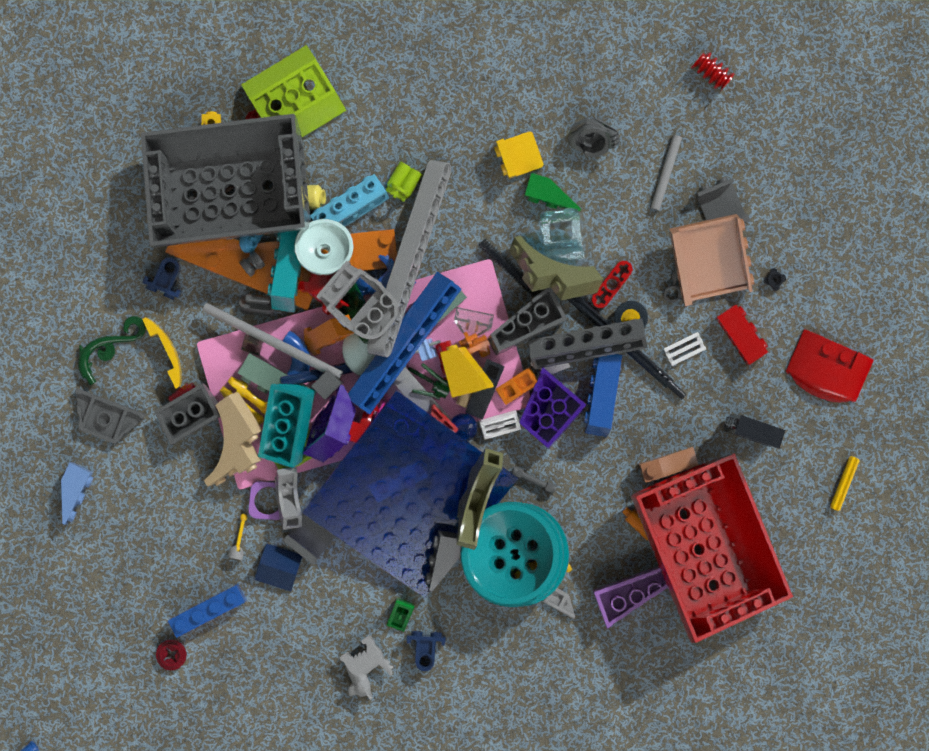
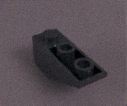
(481, 399)

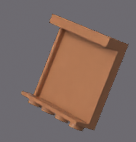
(711, 258)

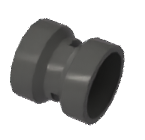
(256, 262)

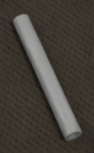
(666, 172)

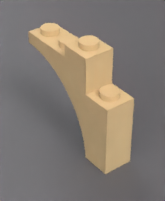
(239, 432)

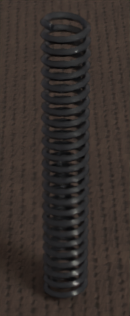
(505, 263)

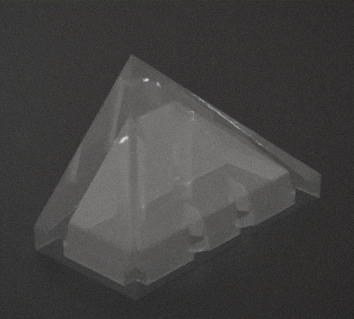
(473, 321)

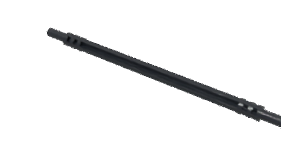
(637, 355)

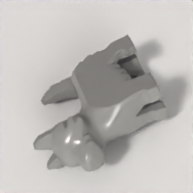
(362, 664)

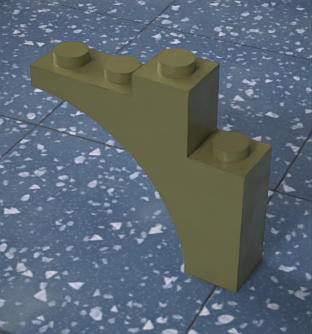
(543, 273)
(475, 498)

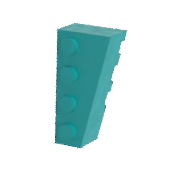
(285, 273)

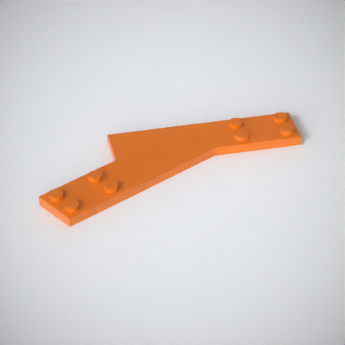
(224, 257)

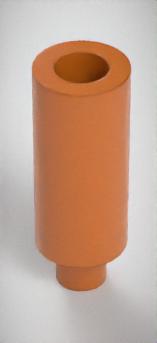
(634, 520)

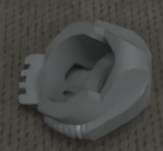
(593, 137)

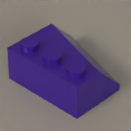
(550, 409)
(331, 427)

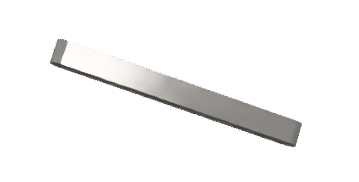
(413, 248)

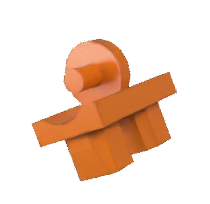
(474, 343)

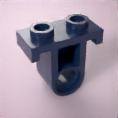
(165, 281)
(425, 647)

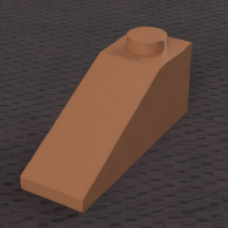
(668, 464)

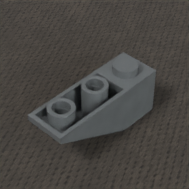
(444, 557)

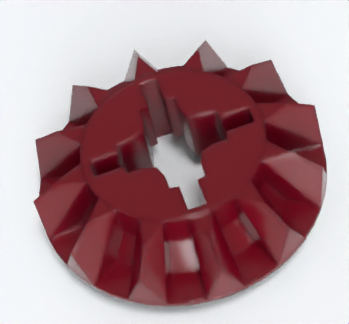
(162, 652)

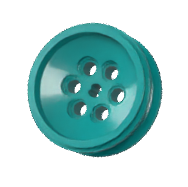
(499, 584)

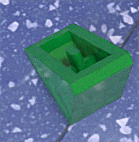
(400, 614)

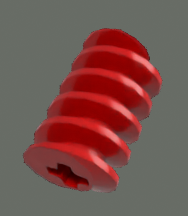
(713, 71)

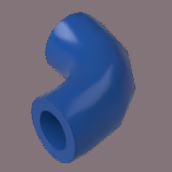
(296, 365)

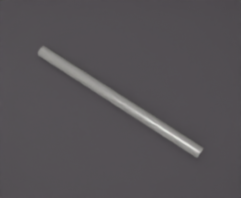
(271, 340)

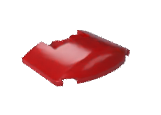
(828, 368)

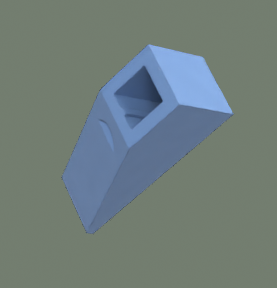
(72, 487)

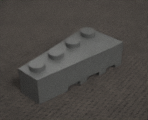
(529, 322)

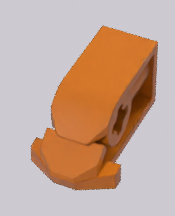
(325, 335)

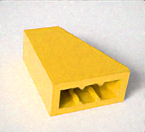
(463, 372)

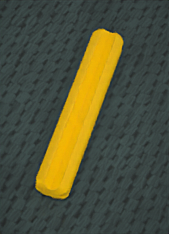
(844, 483)

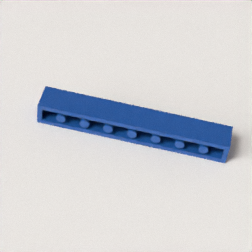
(412, 332)

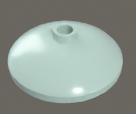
(320, 236)
(356, 354)

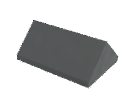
(187, 413)

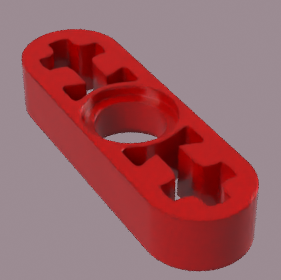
(625, 276)

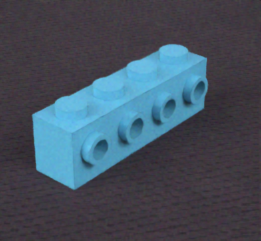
(354, 202)

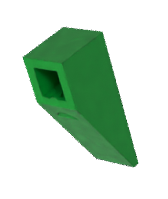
(546, 191)

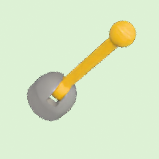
(236, 551)

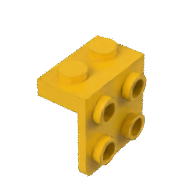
(518, 155)

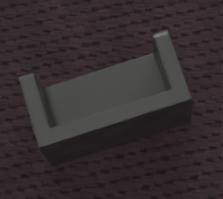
(327, 385)

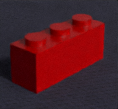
(742, 334)

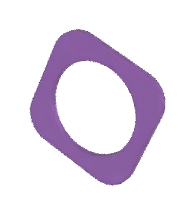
(252, 509)

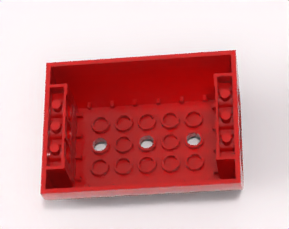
(732, 543)

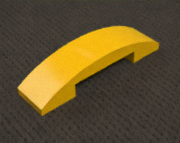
(175, 373)

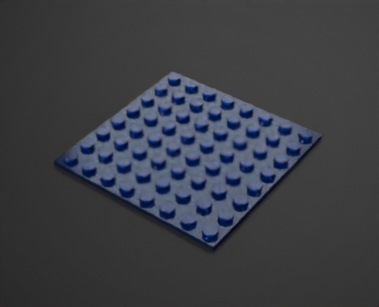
(400, 490)

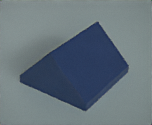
(278, 567)

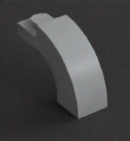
(287, 498)

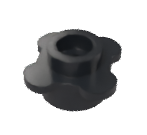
(774, 284)

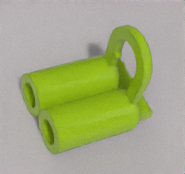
(403, 181)

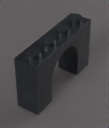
(754, 430)

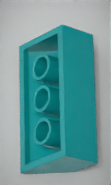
(286, 424)

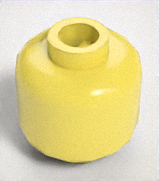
(316, 197)

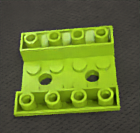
(286, 84)

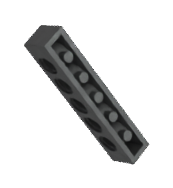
(601, 342)

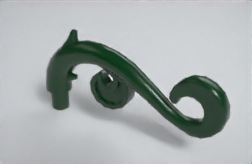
(84, 353)

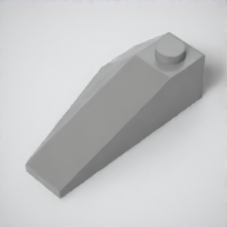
(405, 384)

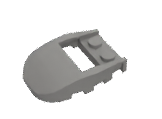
(377, 313)

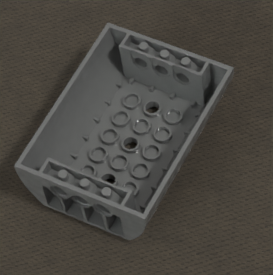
(219, 157)

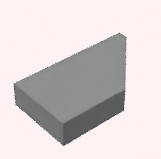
(561, 601)

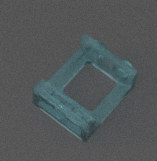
(562, 249)

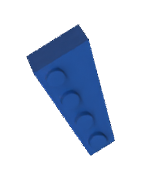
(603, 395)

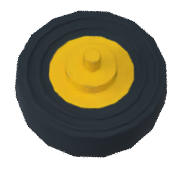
(630, 310)

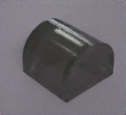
(252, 345)

